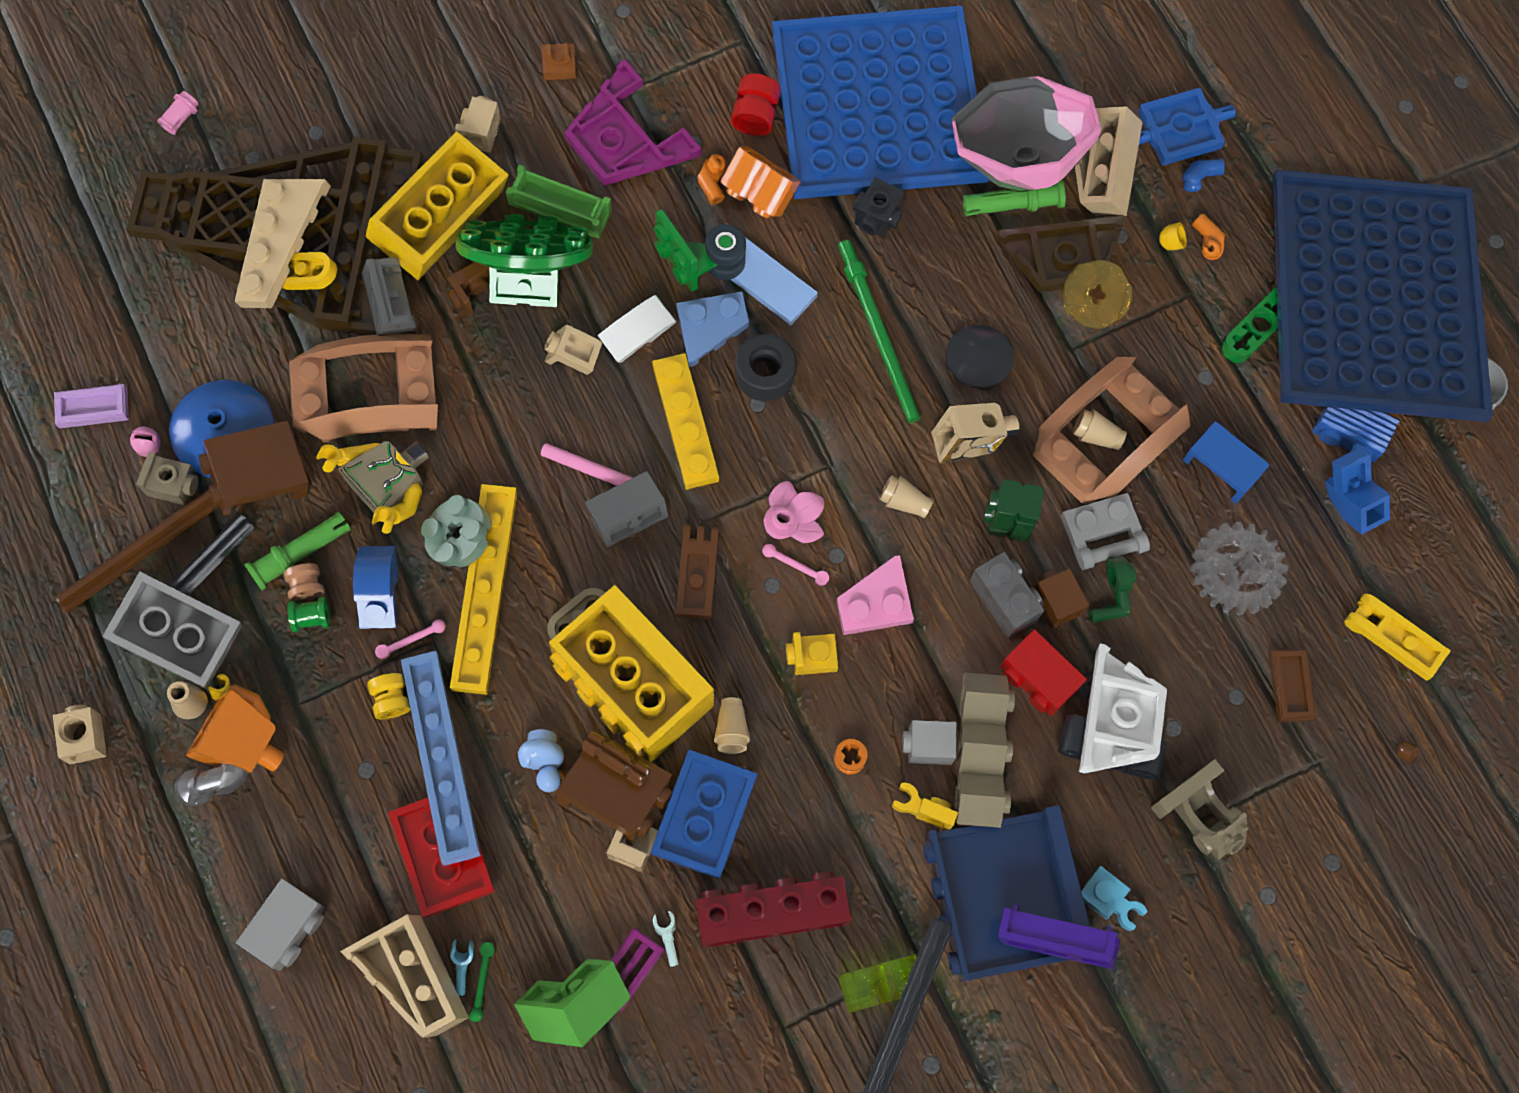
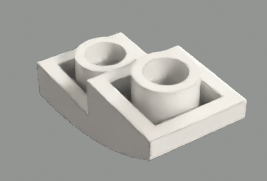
(636, 328)

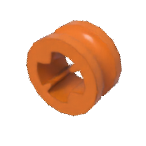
(861, 756)

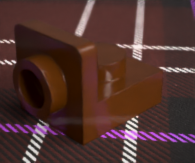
(466, 282)

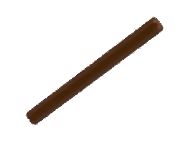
(135, 552)

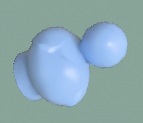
(543, 754)

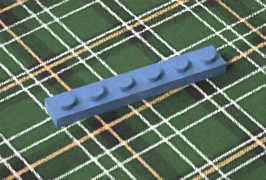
(440, 759)

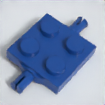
(1183, 126)

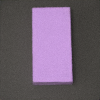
(91, 406)

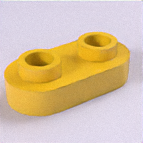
(310, 271)

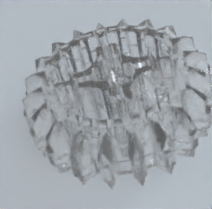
(1266, 572)

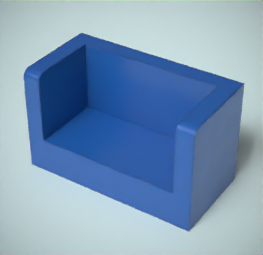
(1228, 459)

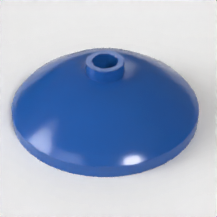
(235, 402)

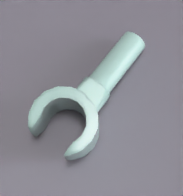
(667, 937)

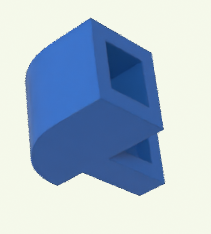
(1355, 495)
(374, 586)

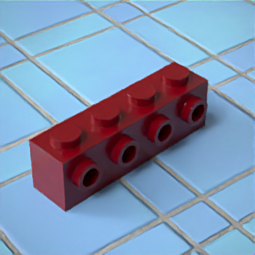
(772, 911)

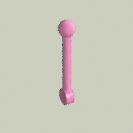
(821, 577)
(383, 652)

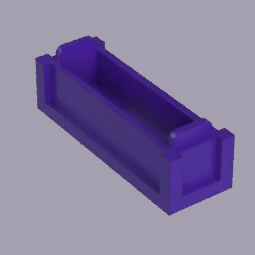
(1059, 938)

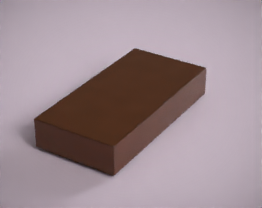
(1292, 685)

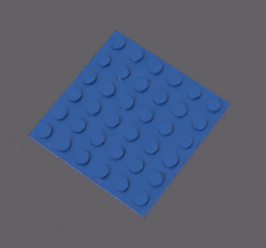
(874, 99)

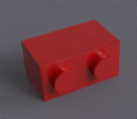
(1042, 673)

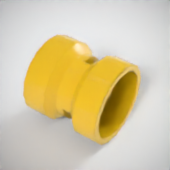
(388, 696)

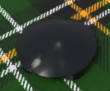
(980, 356)

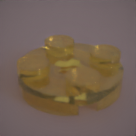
(1112, 282)

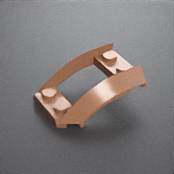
(414, 378)
(1141, 399)

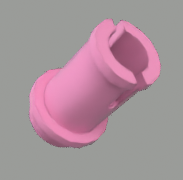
(178, 112)

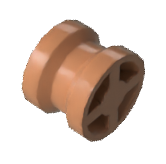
(304, 583)

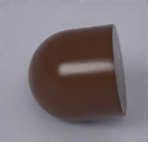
(1407, 751)

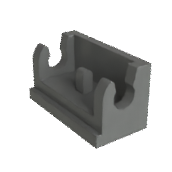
(387, 296)
(627, 509)

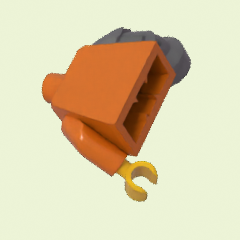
(231, 740)

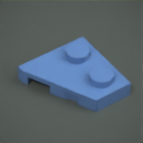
(710, 323)

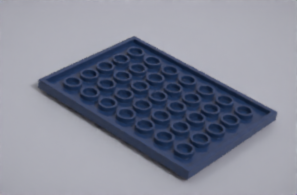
(1379, 296)

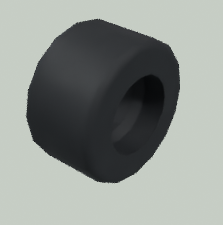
(765, 347)

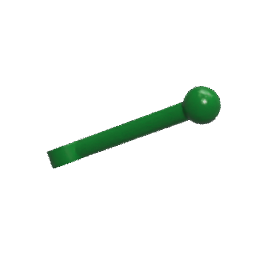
(487, 950)

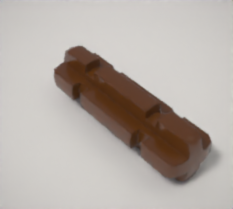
(616, 758)

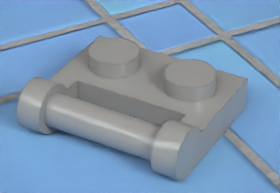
(1102, 521)

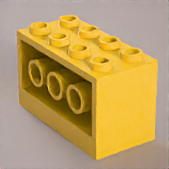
(635, 652)

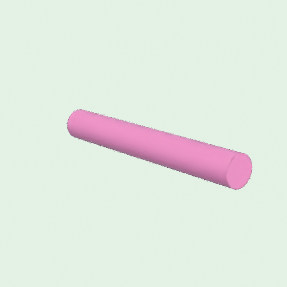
(584, 465)

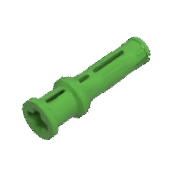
(1014, 199)
(282, 558)

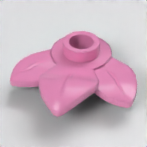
(797, 510)

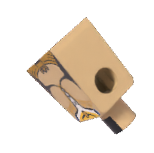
(972, 431)

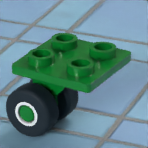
(720, 255)

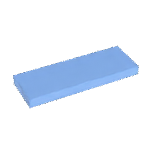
(774, 285)

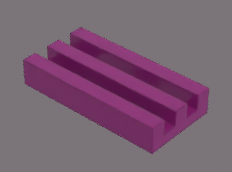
(646, 943)

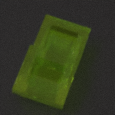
(876, 983)

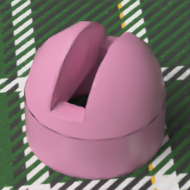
(143, 446)

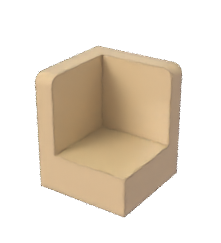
(635, 855)

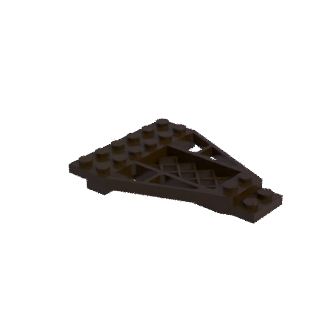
(179, 205)

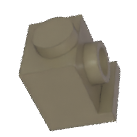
(155, 484)

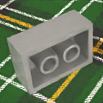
(172, 630)

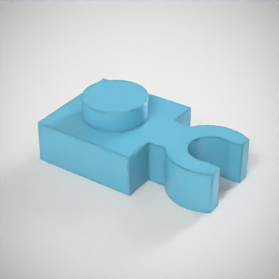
(1106, 896)

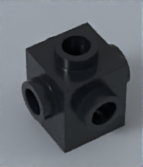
(879, 208)

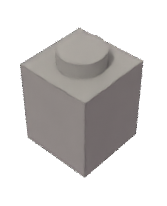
(930, 742)

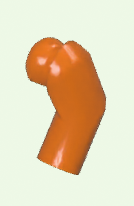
(710, 176)
(1212, 237)

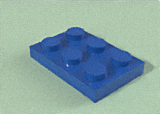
(704, 814)

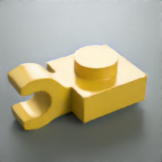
(933, 811)

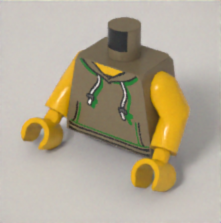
(380, 478)

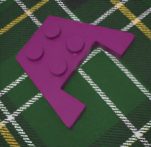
(615, 143)

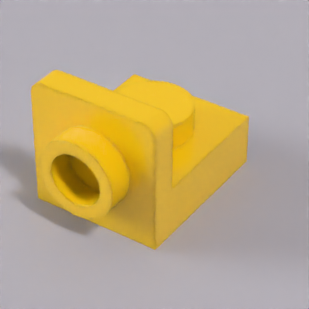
(812, 654)

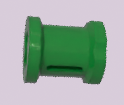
(308, 614)

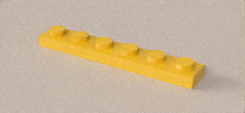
(484, 595)

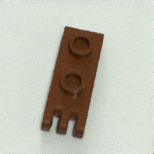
(697, 573)

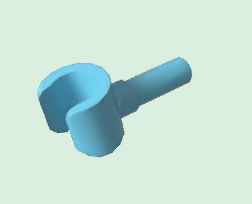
(461, 961)

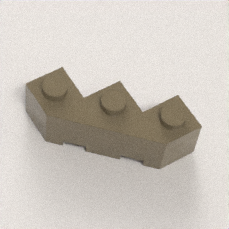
(983, 750)

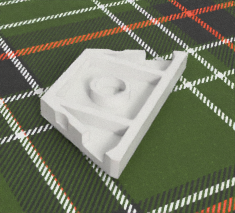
(1122, 715)

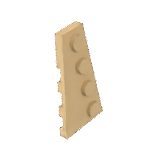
(276, 236)

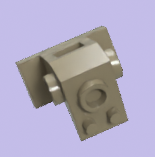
(1224, 836)

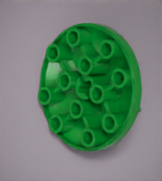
(524, 260)

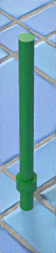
(856, 274)

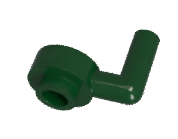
(1120, 578)

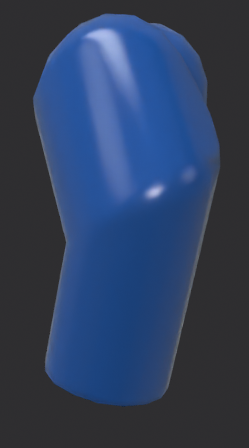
(1199, 170)

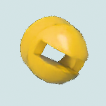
(1173, 237)

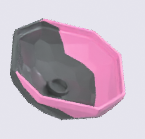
(1026, 131)

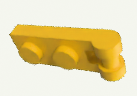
(1397, 636)

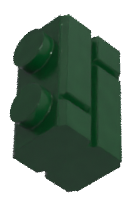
(1013, 510)

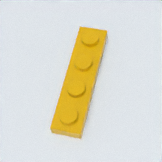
(685, 421)

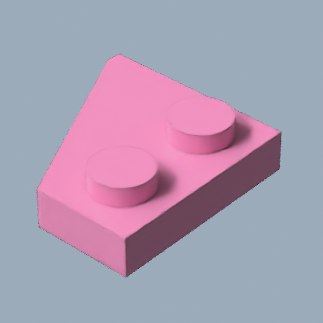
(876, 600)

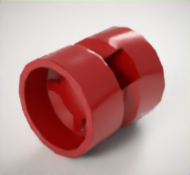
(755, 105)

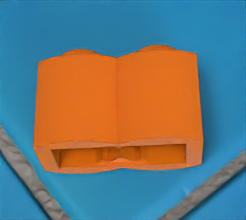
(760, 182)

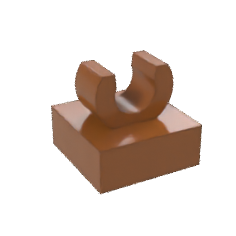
(559, 61)

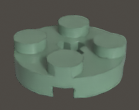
(445, 520)

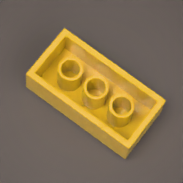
(436, 204)

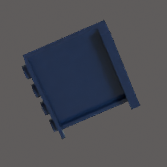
(993, 869)

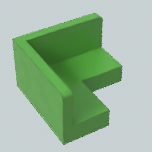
(574, 1008)

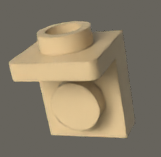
(573, 349)

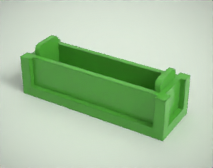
(553, 199)

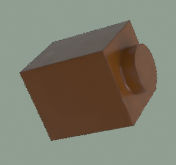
(1061, 597)

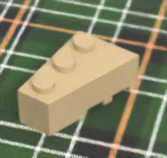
(1109, 165)
(410, 974)

